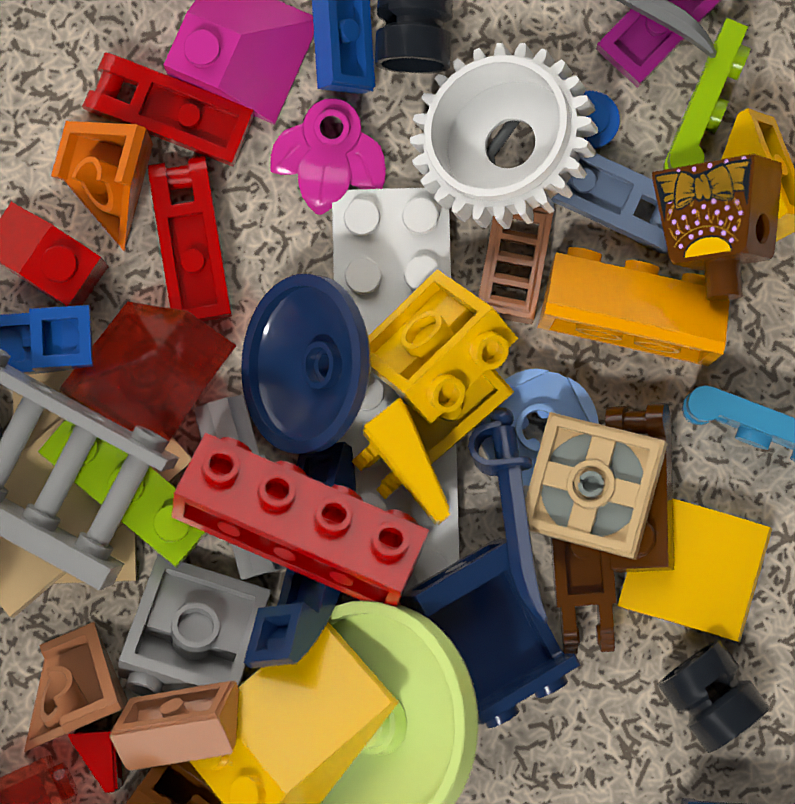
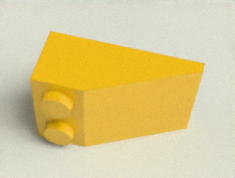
(300, 727)

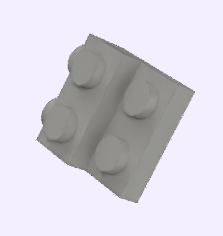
(189, 629)

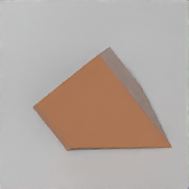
(74, 686)

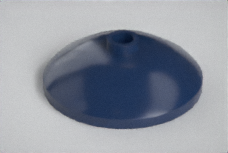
(305, 364)

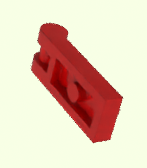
(171, 109)
(190, 240)

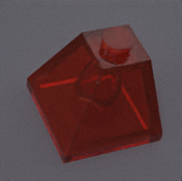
(150, 368)

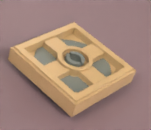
(593, 485)

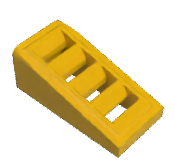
(400, 446)

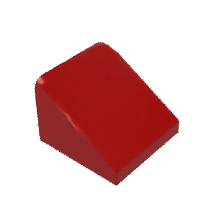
(100, 757)

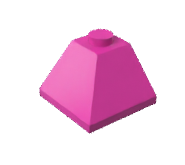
(242, 51)

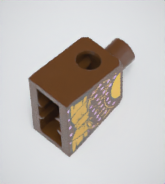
(720, 217)

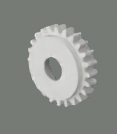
(479, 101)

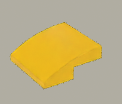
(712, 575)

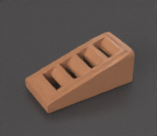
(511, 308)

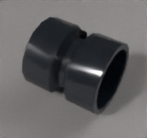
(414, 36)
(727, 712)

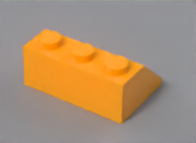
(633, 307)

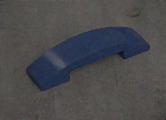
(304, 606)

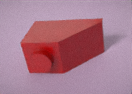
(48, 257)

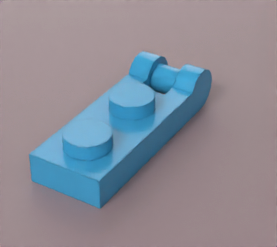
(755, 423)

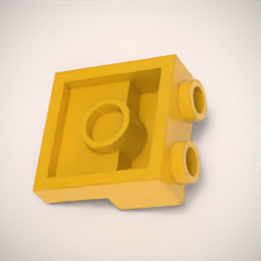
(438, 345)

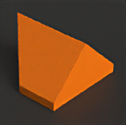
(105, 170)

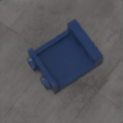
(493, 631)

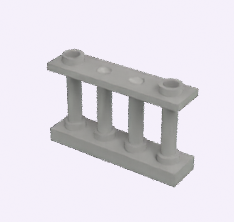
(36, 526)

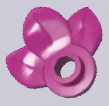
(325, 164)

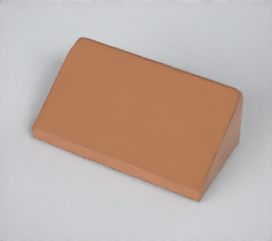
(177, 726)

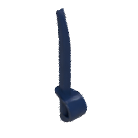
(509, 469)

